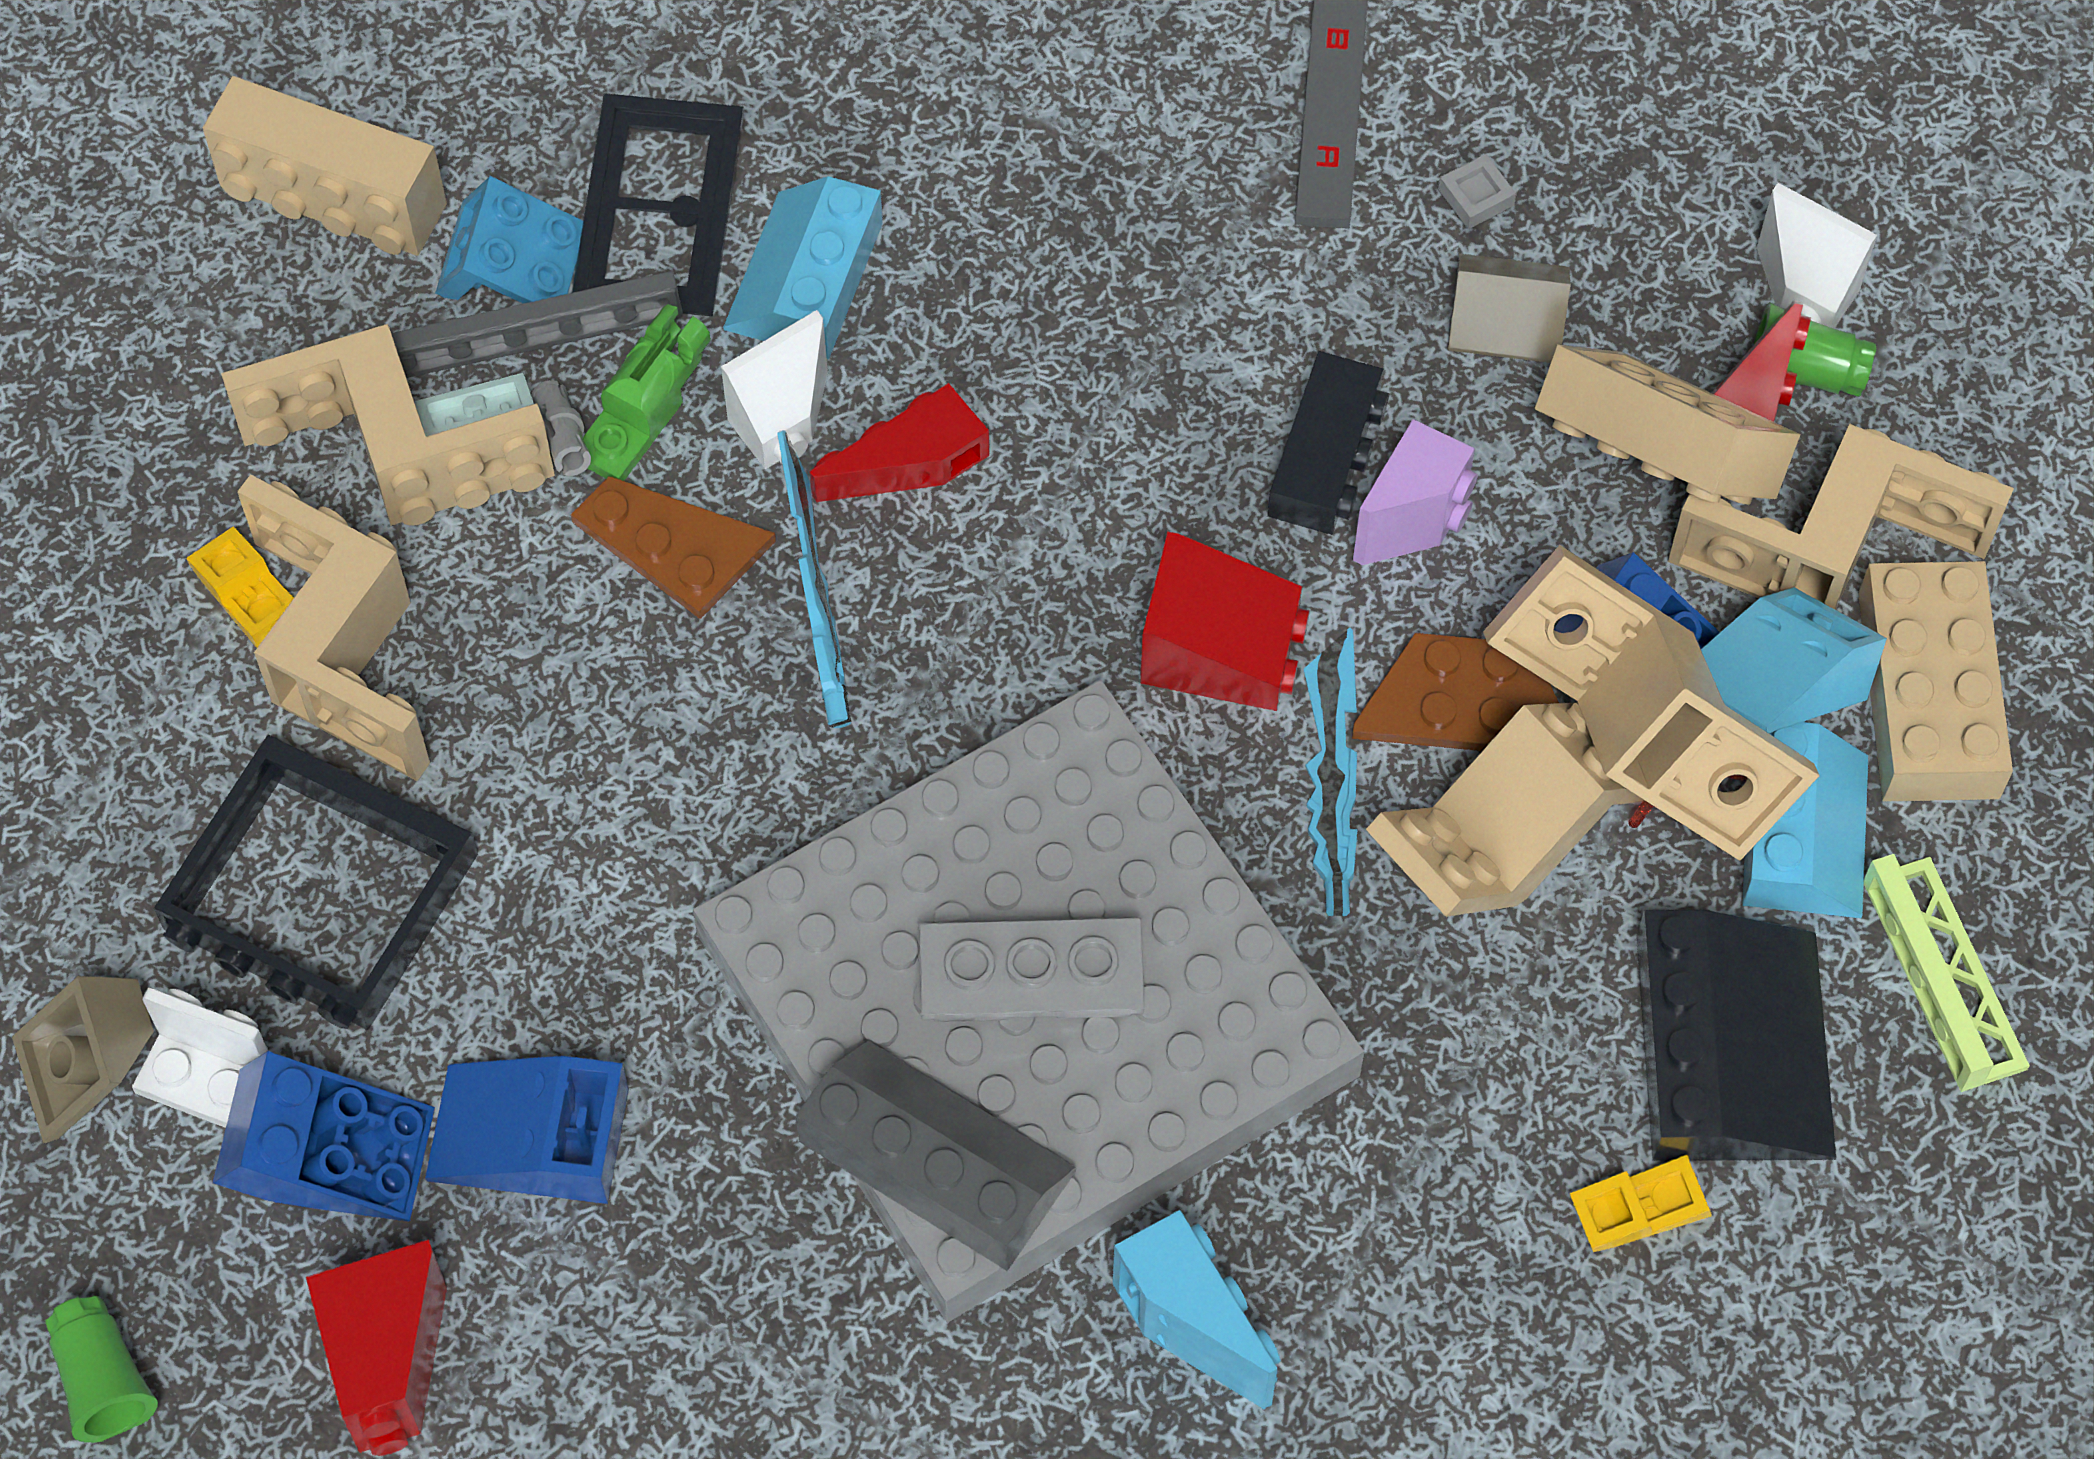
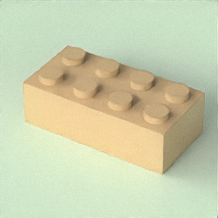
(325, 167)
(1666, 424)
(1936, 682)

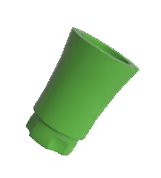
(1830, 357)
(97, 1371)

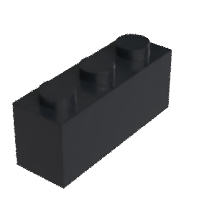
(1328, 443)

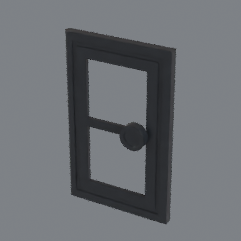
(709, 215)

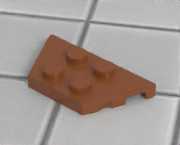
(1449, 695)

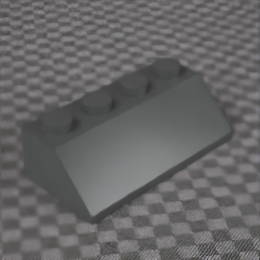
(932, 1152)

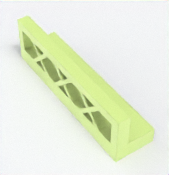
(1933, 977)

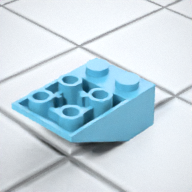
(1792, 660)
(1191, 1310)

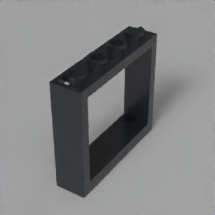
(355, 798)

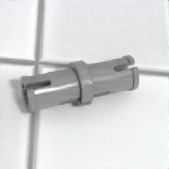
(562, 427)

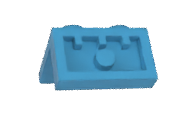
(510, 246)

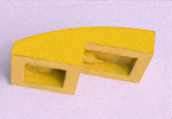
(241, 583)
(1640, 1205)

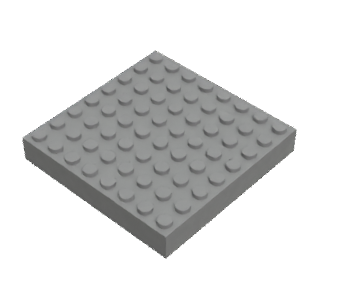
(1035, 828)

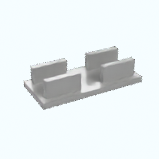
(1031, 969)

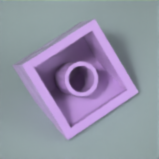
(1416, 496)

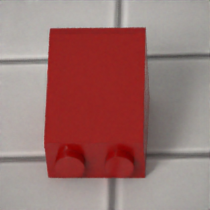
(1221, 627)
(381, 1341)

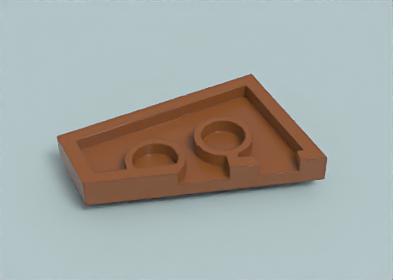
(671, 542)

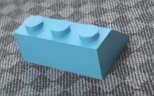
(808, 259)
(1818, 846)

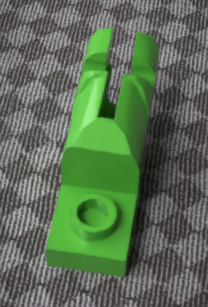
(644, 393)

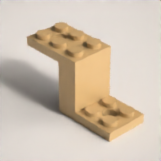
(411, 470)
(1864, 482)
(334, 625)
(1650, 703)
(1506, 814)

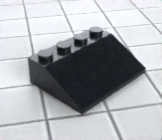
(1733, 1039)

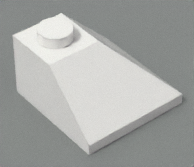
(1812, 256)
(778, 389)

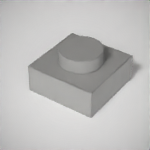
(1477, 191)

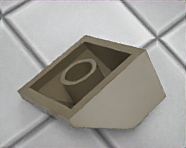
(81, 1048)

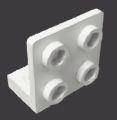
(196, 1055)

